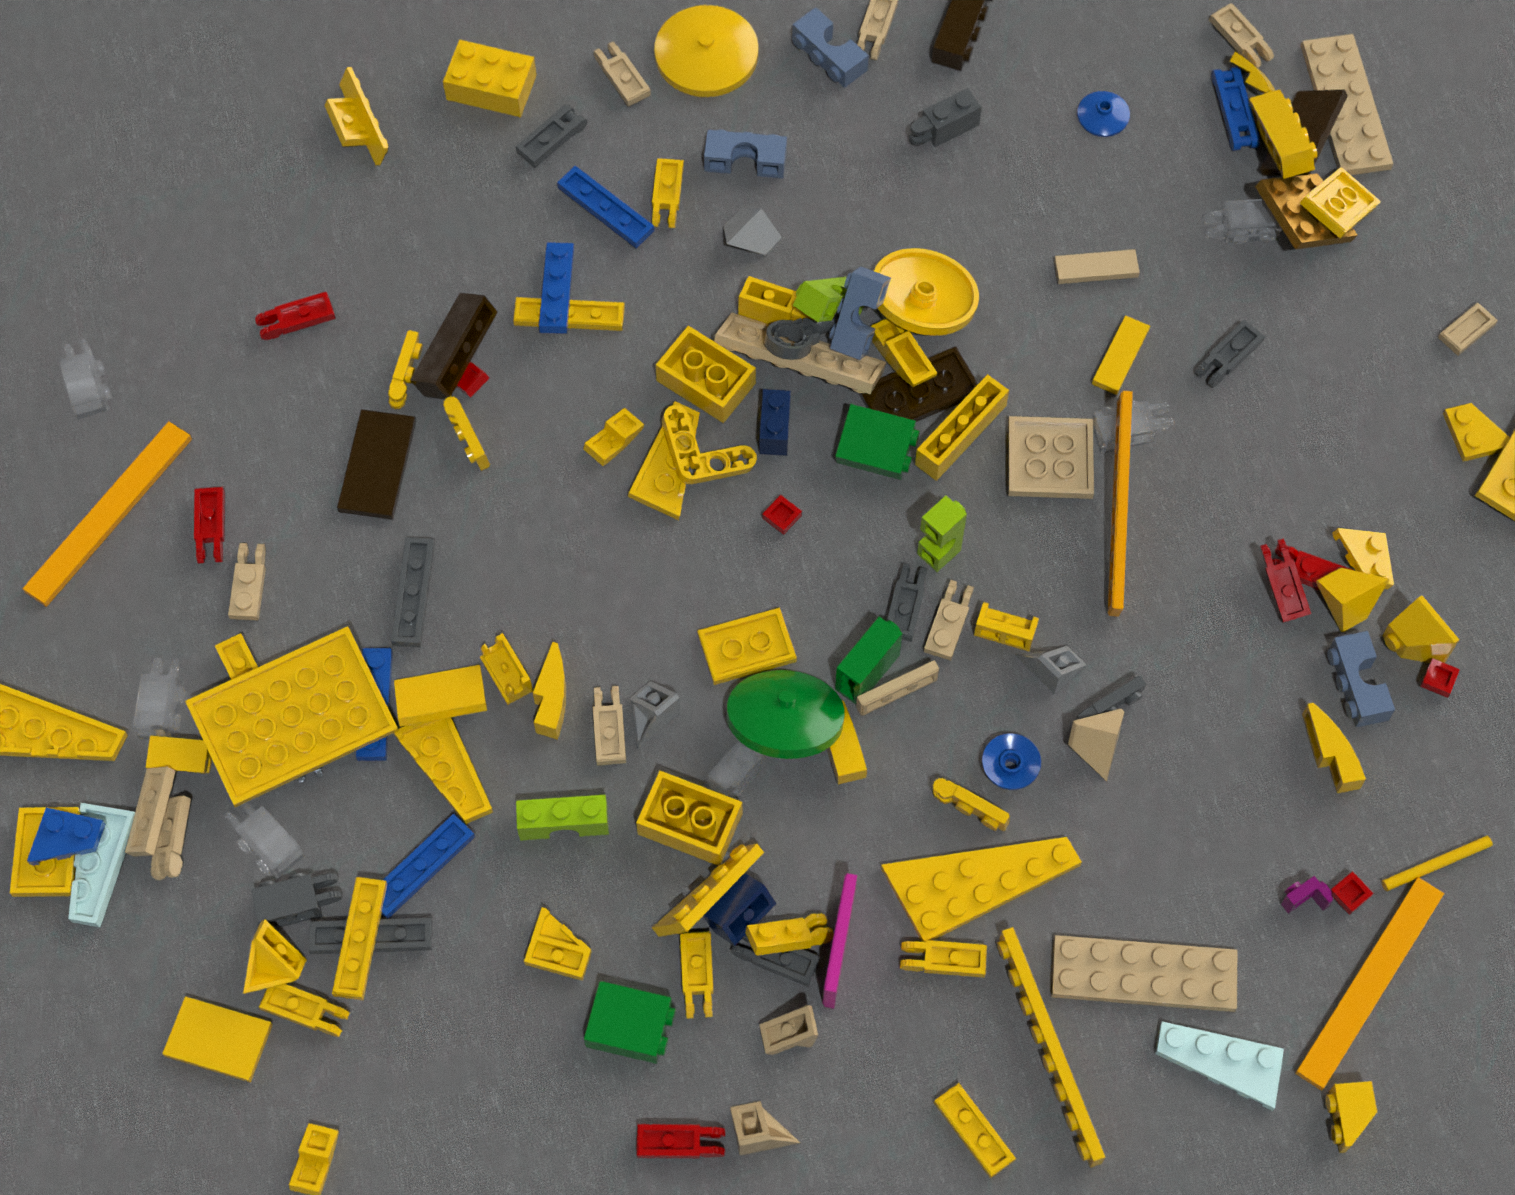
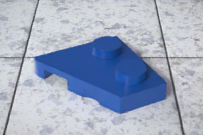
(65, 835)

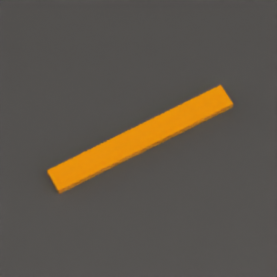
(1120, 504)
(107, 514)
(1369, 984)

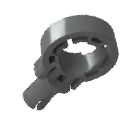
(803, 333)

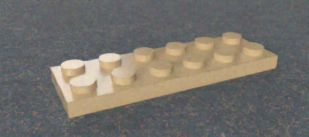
(1357, 134)
(749, 335)
(1144, 973)

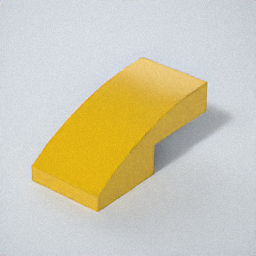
(1256, 78)
(615, 437)
(314, 1160)

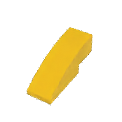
(902, 353)
(550, 695)
(1333, 750)
(847, 754)

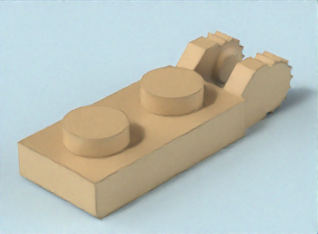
(877, 24)
(1241, 34)
(623, 75)
(247, 584)
(948, 623)
(609, 729)
(167, 854)

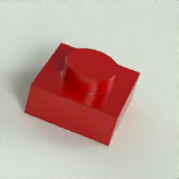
(472, 380)
(782, 514)
(1440, 678)
(1351, 893)

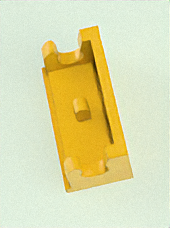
(1005, 628)
(506, 670)
(178, 754)

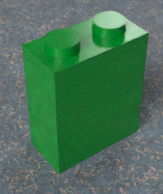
(877, 442)
(869, 659)
(629, 1022)

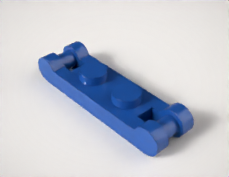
(1235, 108)

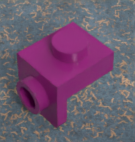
(1299, 894)

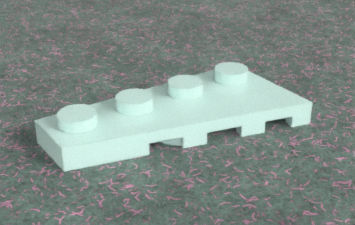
(99, 870)
(1236, 1063)

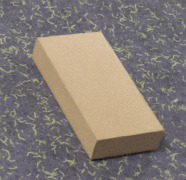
(1467, 329)

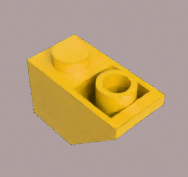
(1352, 1110)

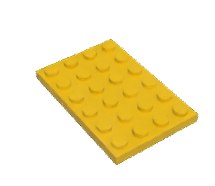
(291, 716)

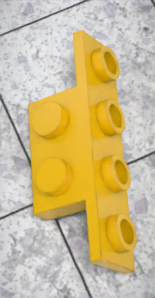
(354, 118)

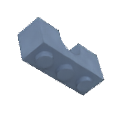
(841, 62)
(725, 147)
(850, 334)
(1365, 702)

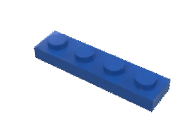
(605, 206)
(556, 288)
(380, 665)
(424, 863)

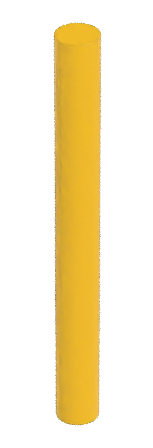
(1437, 863)

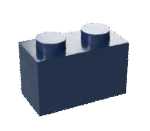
(775, 422)
(740, 906)

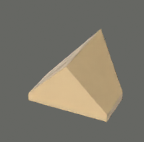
(1096, 739)
(758, 1129)

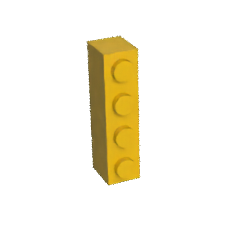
(1283, 134)
(961, 427)

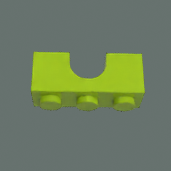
(821, 298)
(944, 533)
(543, 816)

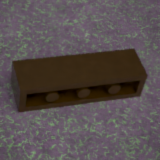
(958, 33)
(454, 346)

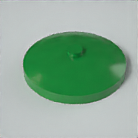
(785, 714)

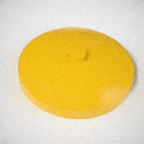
(706, 51)
(927, 292)

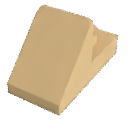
(789, 1030)

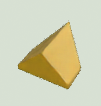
(1351, 595)
(271, 960)

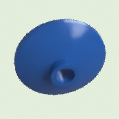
(1100, 121)
(1013, 749)

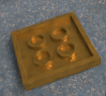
(1298, 224)

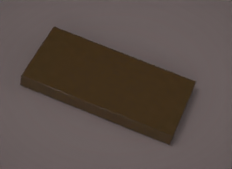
(1318, 114)
(937, 394)
(376, 464)

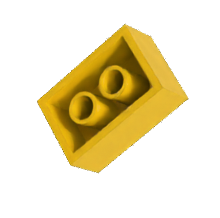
(489, 78)
(705, 374)
(689, 818)

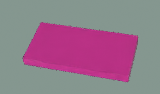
(839, 940)

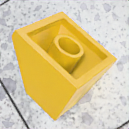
(1420, 634)

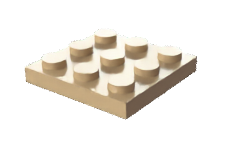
(1050, 457)

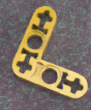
(701, 461)

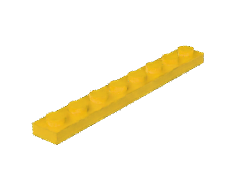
(1054, 1058)

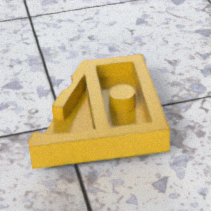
(1474, 432)
(1366, 552)
(557, 949)

